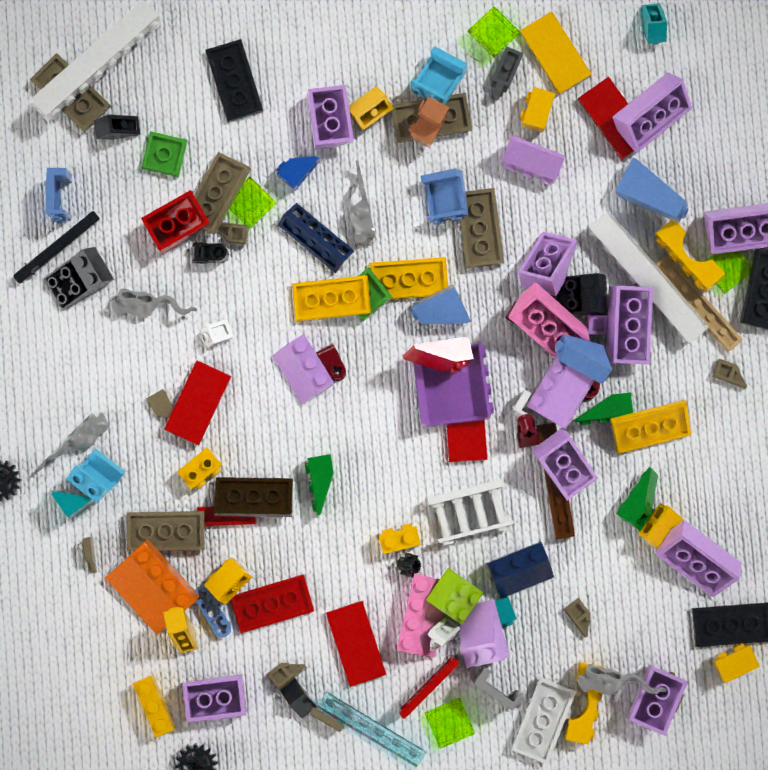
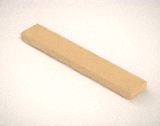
(718, 326)

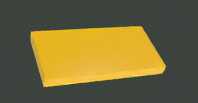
(555, 53)
(412, 277)
(331, 298)
(651, 426)

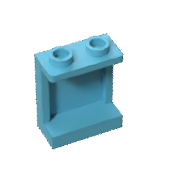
(439, 76)
(96, 476)

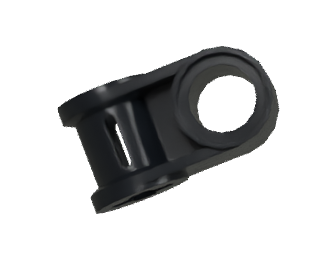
(205, 253)

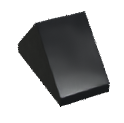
(298, 698)

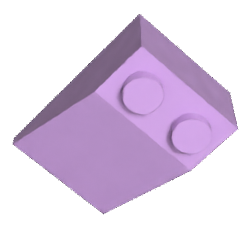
(548, 262)
(564, 464)
(483, 636)

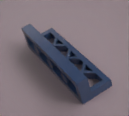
(313, 239)

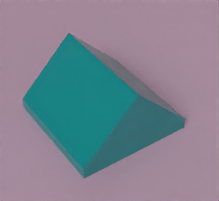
(71, 503)

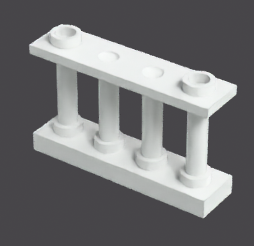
(457, 498)

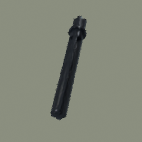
(57, 246)

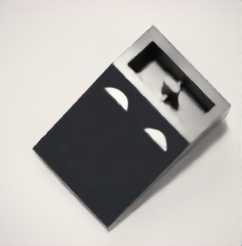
(78, 278)
(584, 294)

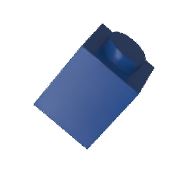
(296, 170)

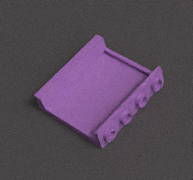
(456, 396)

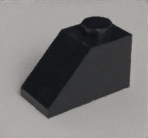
(116, 126)

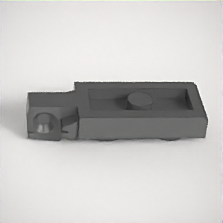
(505, 71)

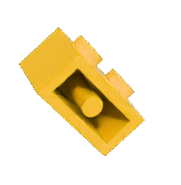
(370, 108)
(538, 109)
(200, 468)
(659, 525)
(399, 539)
(227, 580)
(735, 663)

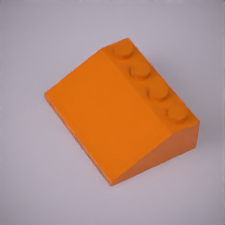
(151, 585)

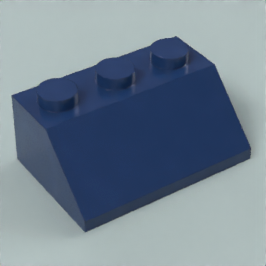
(520, 569)

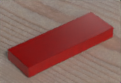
(211, 520)

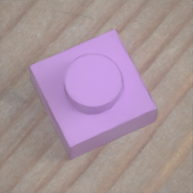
(597, 324)

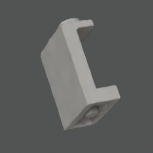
(480, 681)

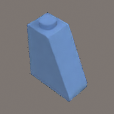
(441, 308)
(584, 357)

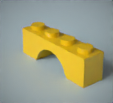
(705, 273)
(580, 727)

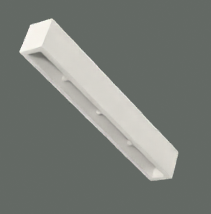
(95, 60)
(647, 274)

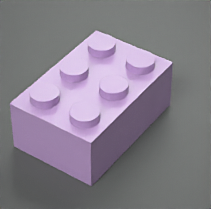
(214, 698)

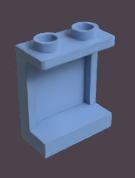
(54, 177)
(445, 196)

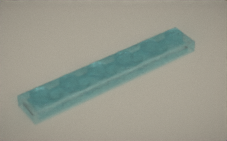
(371, 729)

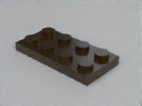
(253, 497)

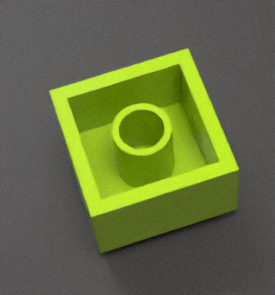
(454, 596)

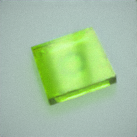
(493, 31)
(251, 203)
(734, 266)
(449, 723)

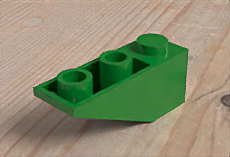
(610, 407)
(321, 475)
(639, 503)

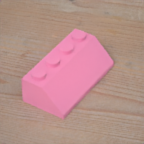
(545, 318)
(419, 618)

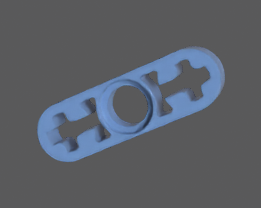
(220, 613)

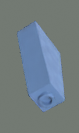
(650, 192)

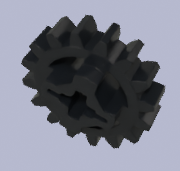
(12, 475)
(187, 761)

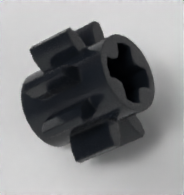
(409, 565)

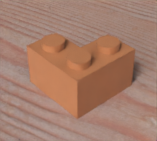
(430, 121)

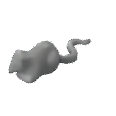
(360, 216)
(143, 304)
(82, 437)
(610, 681)

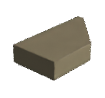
(234, 232)
(729, 373)
(161, 404)
(89, 554)
(579, 615)
(285, 673)
(327, 719)

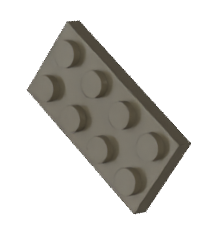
(85, 107)
(456, 121)
(220, 189)
(481, 230)
(166, 530)

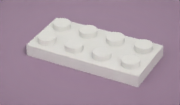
(543, 720)

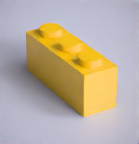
(180, 630)
(154, 705)

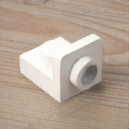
(216, 333)
(521, 403)

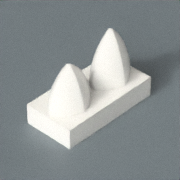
(443, 632)

